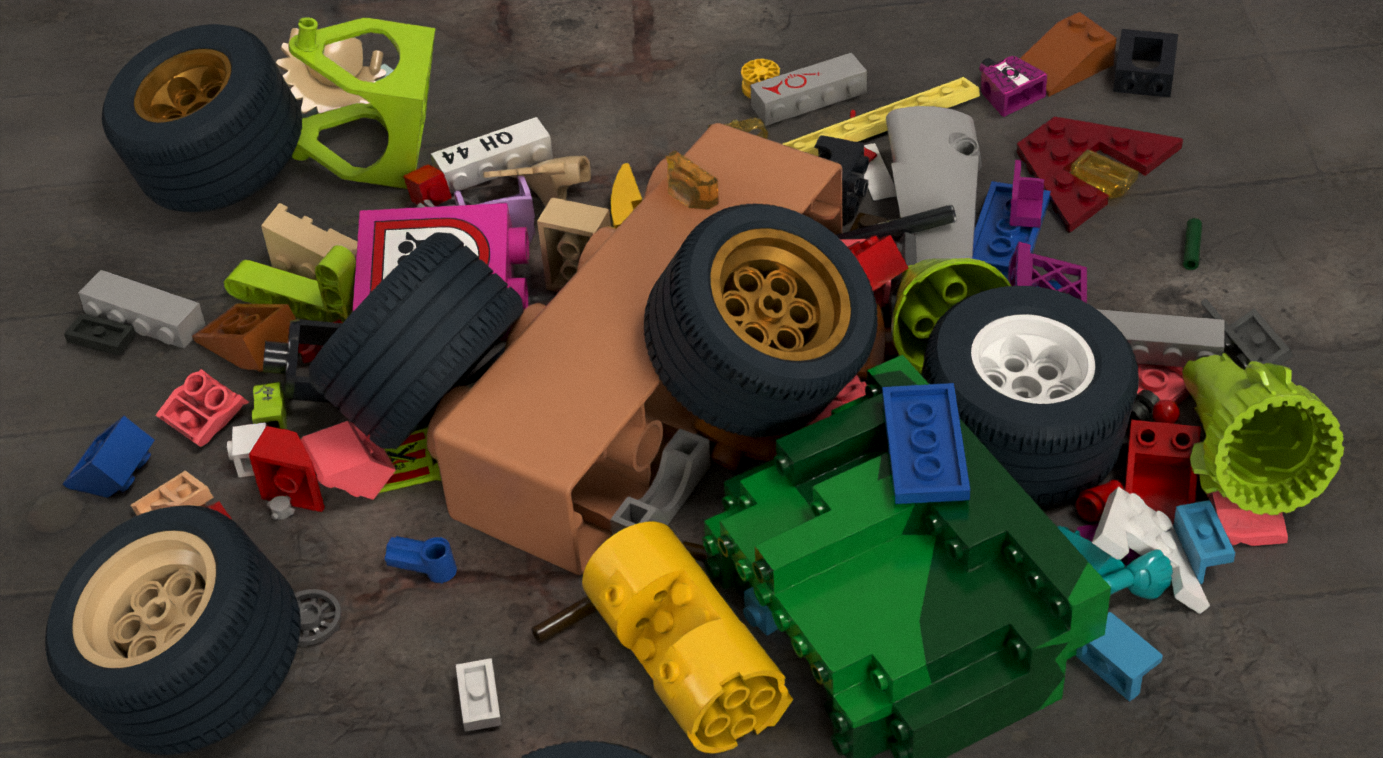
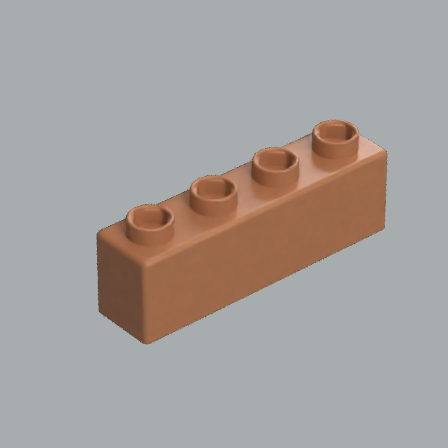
(573, 402)

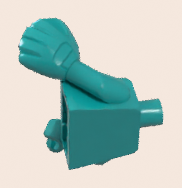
(1143, 577)

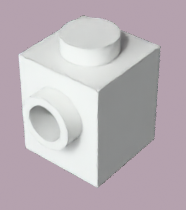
(239, 447)

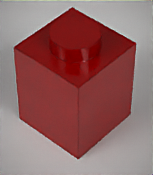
(427, 184)

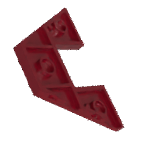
(1062, 141)

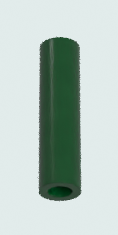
(1192, 244)

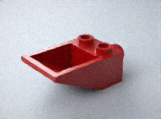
(1161, 468)

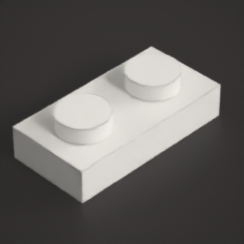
(478, 695)

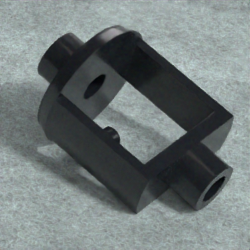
(282, 357)

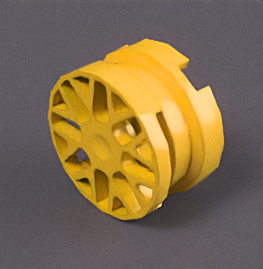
(757, 71)

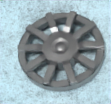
(313, 616)

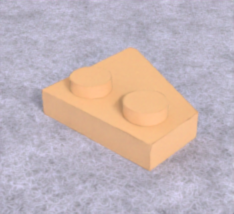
(178, 491)

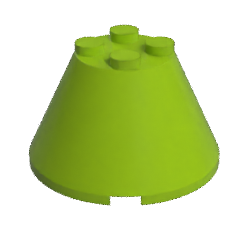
(931, 290)

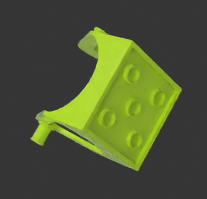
(395, 101)

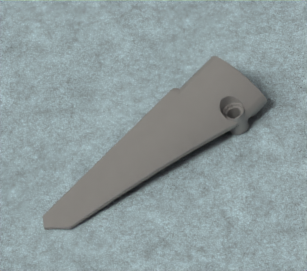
(936, 167)

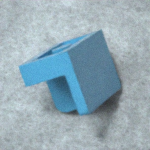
(1202, 537)
(1120, 657)

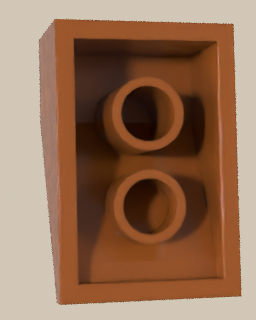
(1072, 52)
(242, 333)

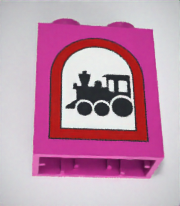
(393, 234)

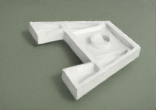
(1133, 525)

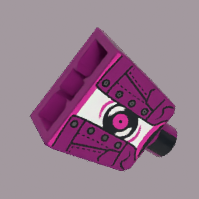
(1011, 84)

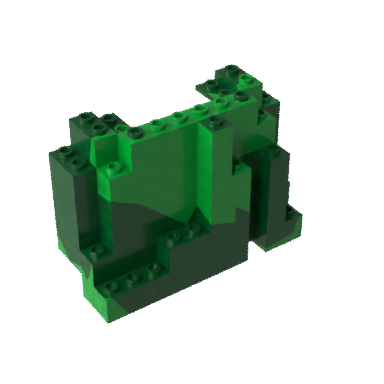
(910, 613)

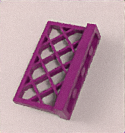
(1023, 274)

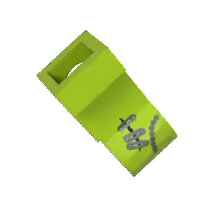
(269, 404)

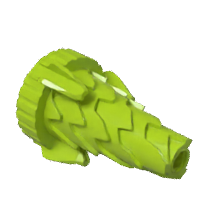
(1265, 437)

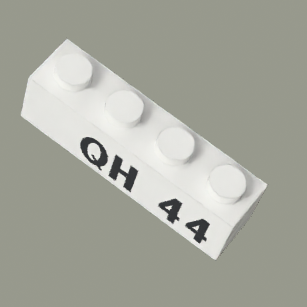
(499, 150)

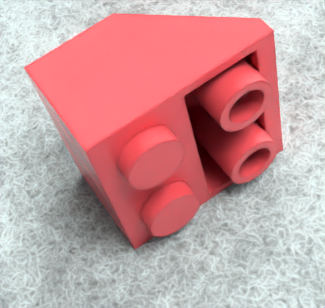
(348, 460)

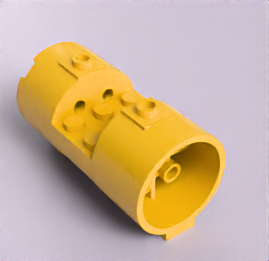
(685, 637)

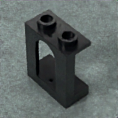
(1149, 47)

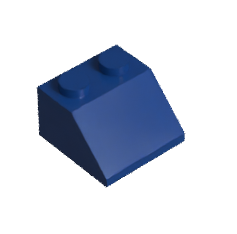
(111, 460)

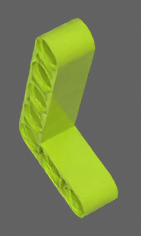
(319, 300)

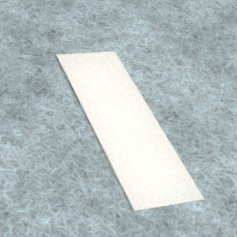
(879, 180)

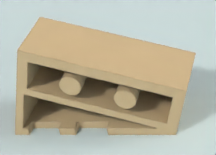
(297, 244)

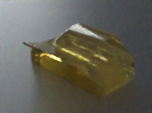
(1104, 173)
(691, 183)

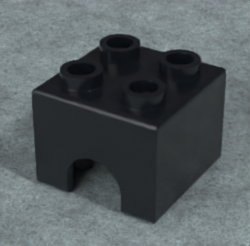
(854, 166)

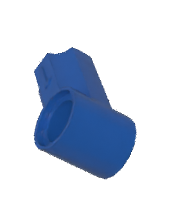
(427, 557)

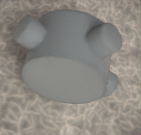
(280, 507)

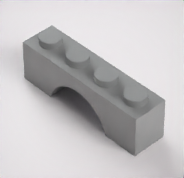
(681, 469)

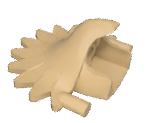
(319, 91)
(551, 177)

